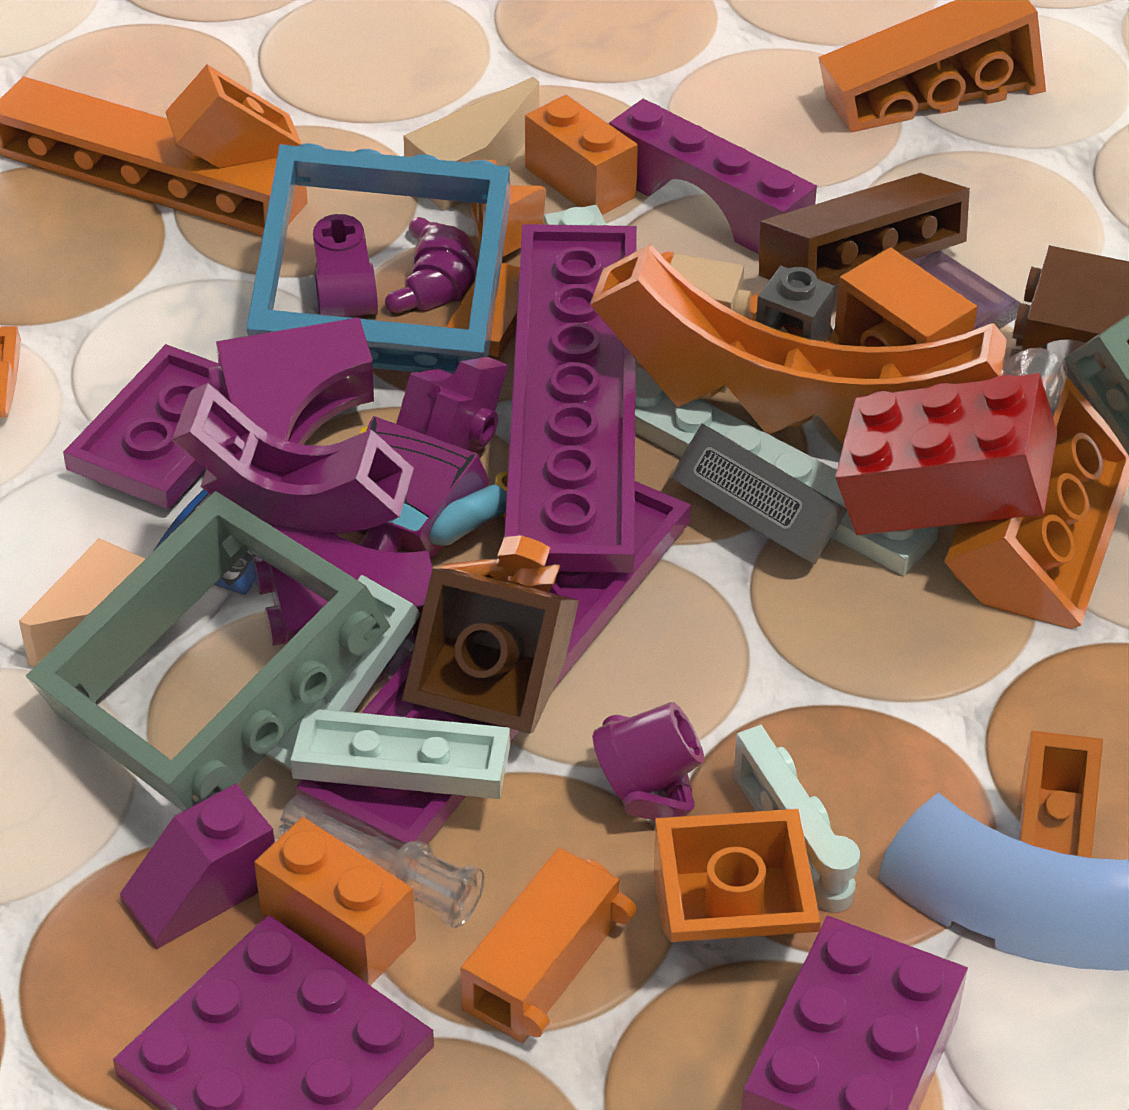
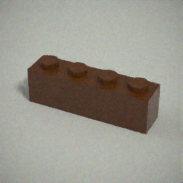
(837, 235)

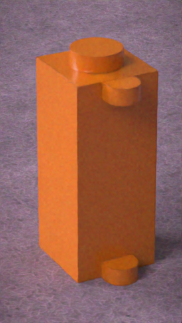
(542, 944)

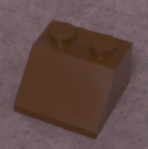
(489, 649)

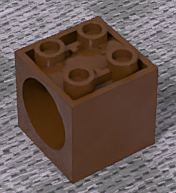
(1071, 303)

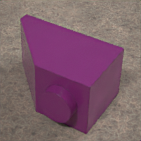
(198, 866)

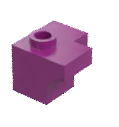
(455, 405)

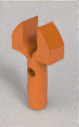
(518, 562)

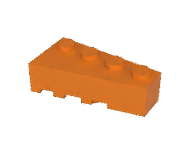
(936, 62)

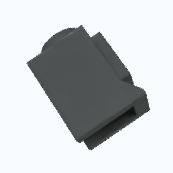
(799, 300)

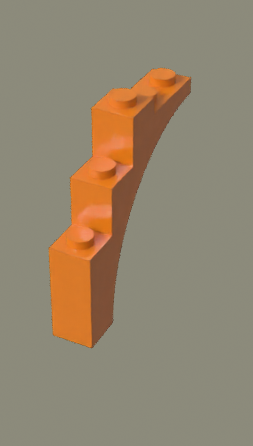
(781, 379)

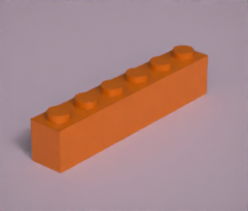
(131, 155)

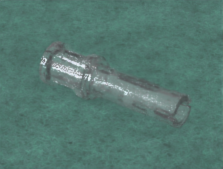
(434, 881)

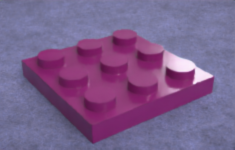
(275, 1033)

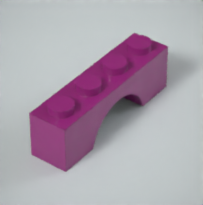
(736, 179)

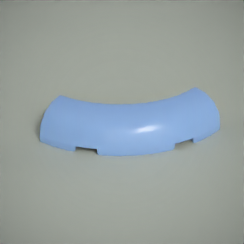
(1019, 894)

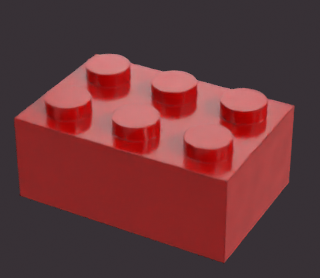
(948, 455)

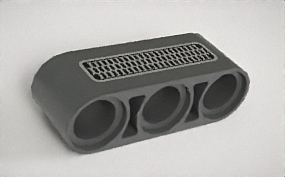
(758, 493)

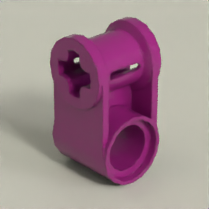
(343, 268)

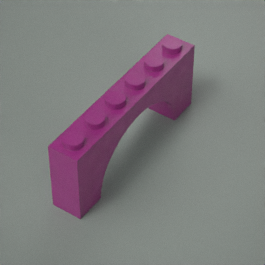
(289, 388)

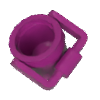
(649, 756)

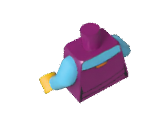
(444, 496)

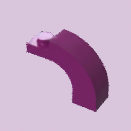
(290, 483)

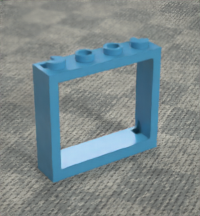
(423, 176)

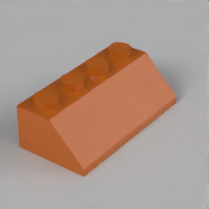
(1052, 560)

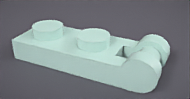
(770, 784)

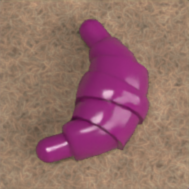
(441, 268)

